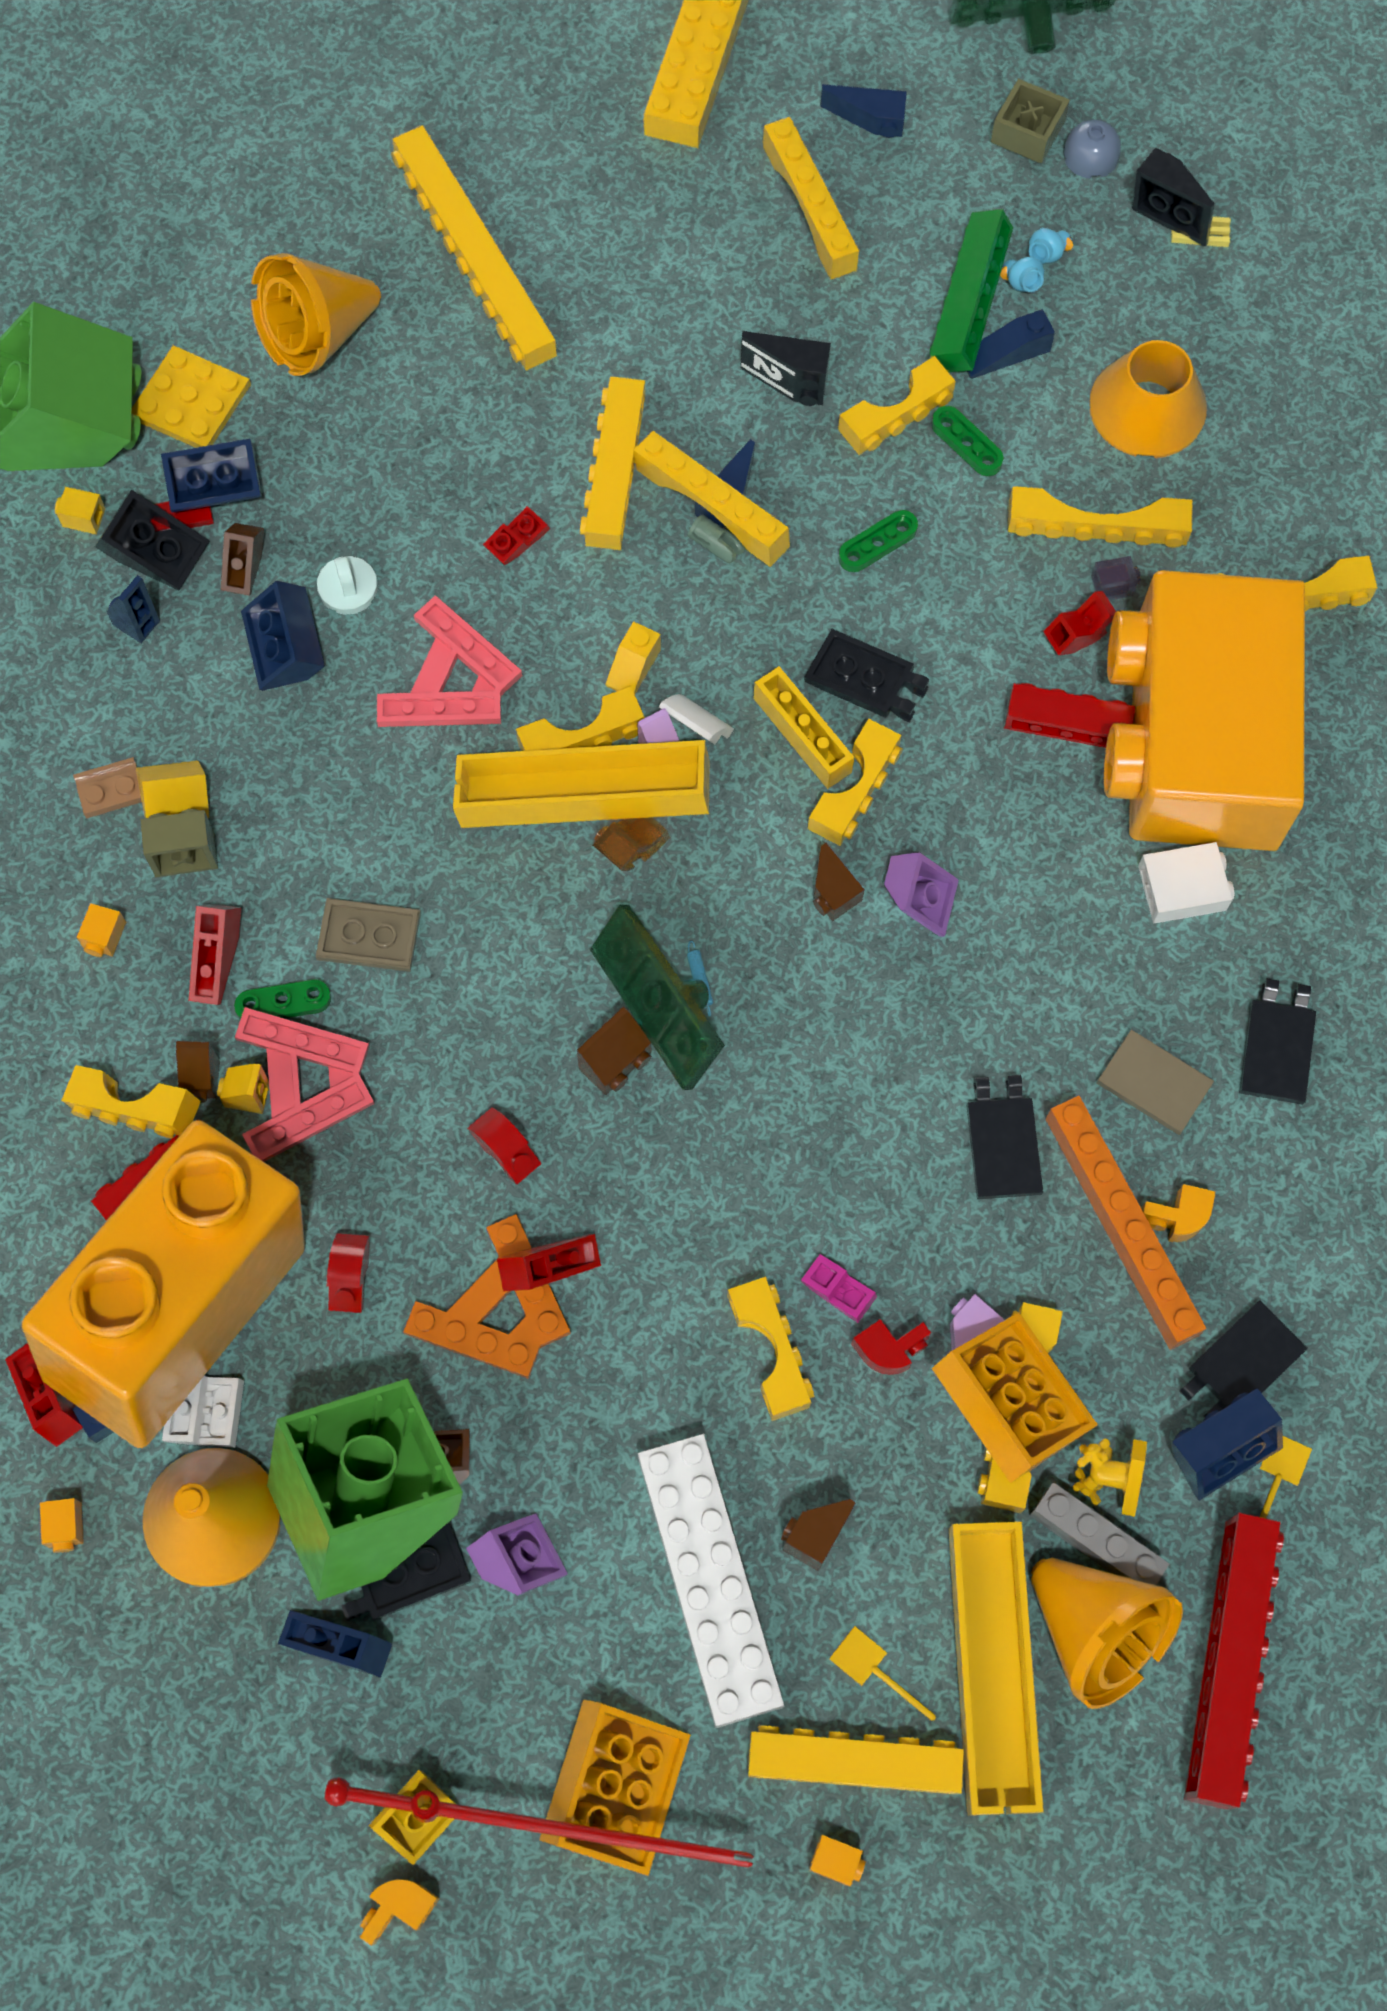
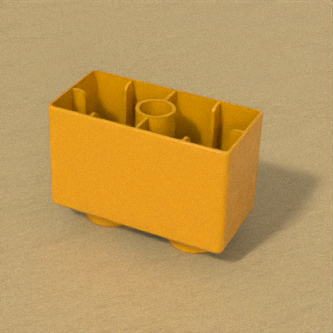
(1215, 710)
(167, 1283)

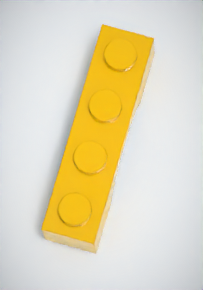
(869, 424)
(615, 721)
(837, 812)
(164, 1109)
(756, 1308)

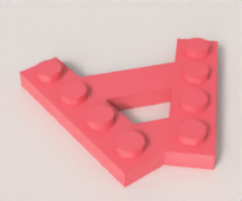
(427, 702)
(285, 1043)

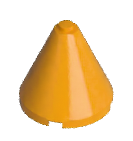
(307, 309)
(211, 1518)
(1103, 1626)

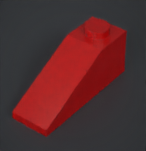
(213, 951)
(548, 1263)
(47, 1409)

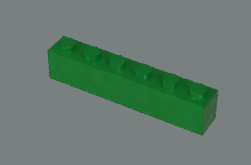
(972, 290)

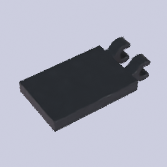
(865, 676)
(1278, 1046)
(1004, 1142)
(1245, 1358)
(423, 1575)

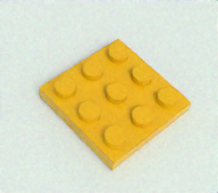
(190, 398)

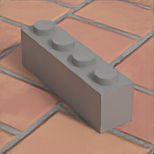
(1097, 1537)

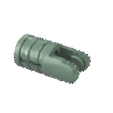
(715, 539)

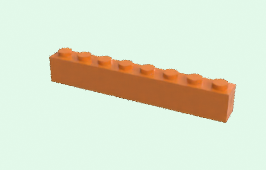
(1125, 1223)

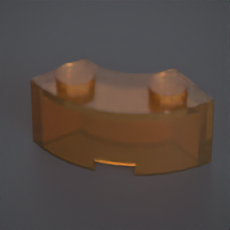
(630, 841)

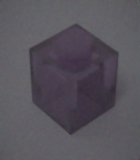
(1116, 577)

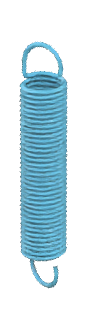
(698, 971)

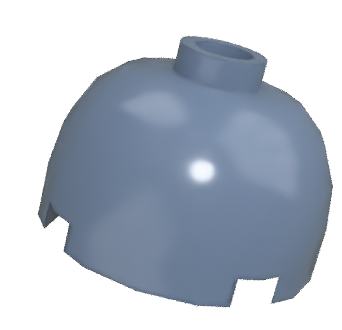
(1092, 149)

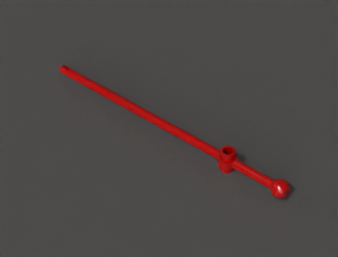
(339, 1792)

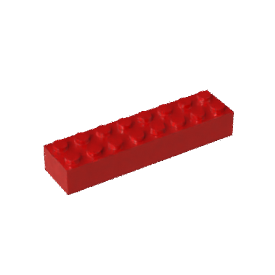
(1233, 1662)

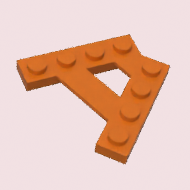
(460, 1326)

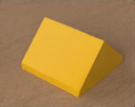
(172, 788)
(403, 1830)

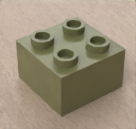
(1030, 120)
(179, 843)

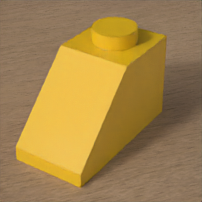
(634, 658)
(244, 1088)

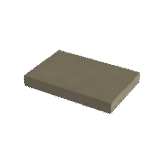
(368, 935)
(1155, 1082)

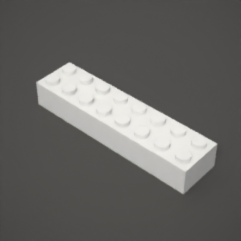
(710, 1581)

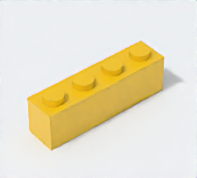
(803, 727)

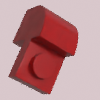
(1083, 627)
(505, 1144)
(347, 1271)
(884, 1353)

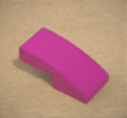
(838, 1288)

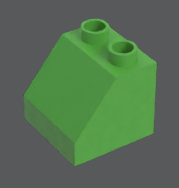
(65, 392)
(360, 1485)

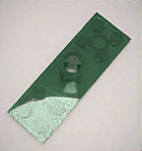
(1036, 16)
(657, 998)

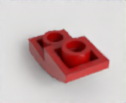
(512, 540)

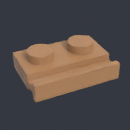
(108, 787)

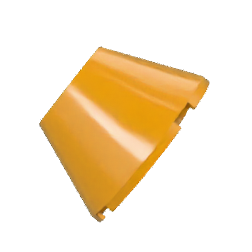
(1143, 420)

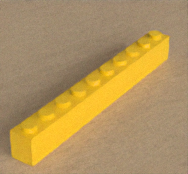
(474, 248)

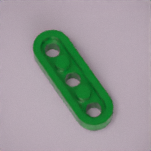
(964, 430)
(883, 531)
(297, 1002)

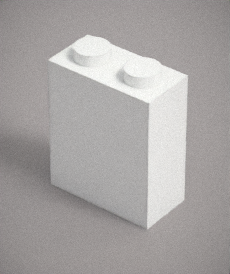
(1186, 882)

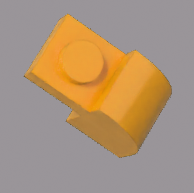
(1188, 1216)
(400, 1898)

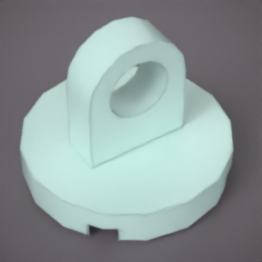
(347, 585)

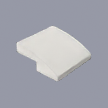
(696, 718)
(207, 1414)

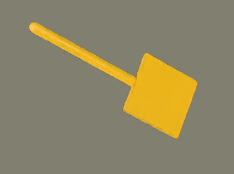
(1285, 1465)
(860, 1657)

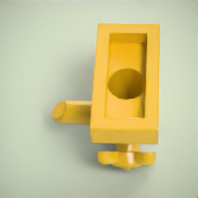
(1112, 1473)

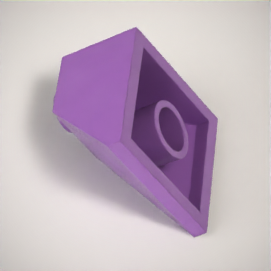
(922, 890)
(517, 1556)

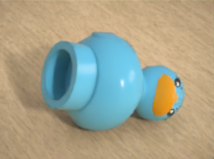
(1049, 245)
(1024, 274)

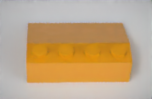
(1014, 1396)
(617, 1779)

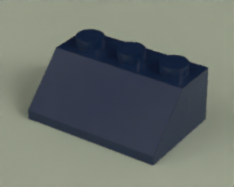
(211, 475)
(282, 636)
(1228, 1443)

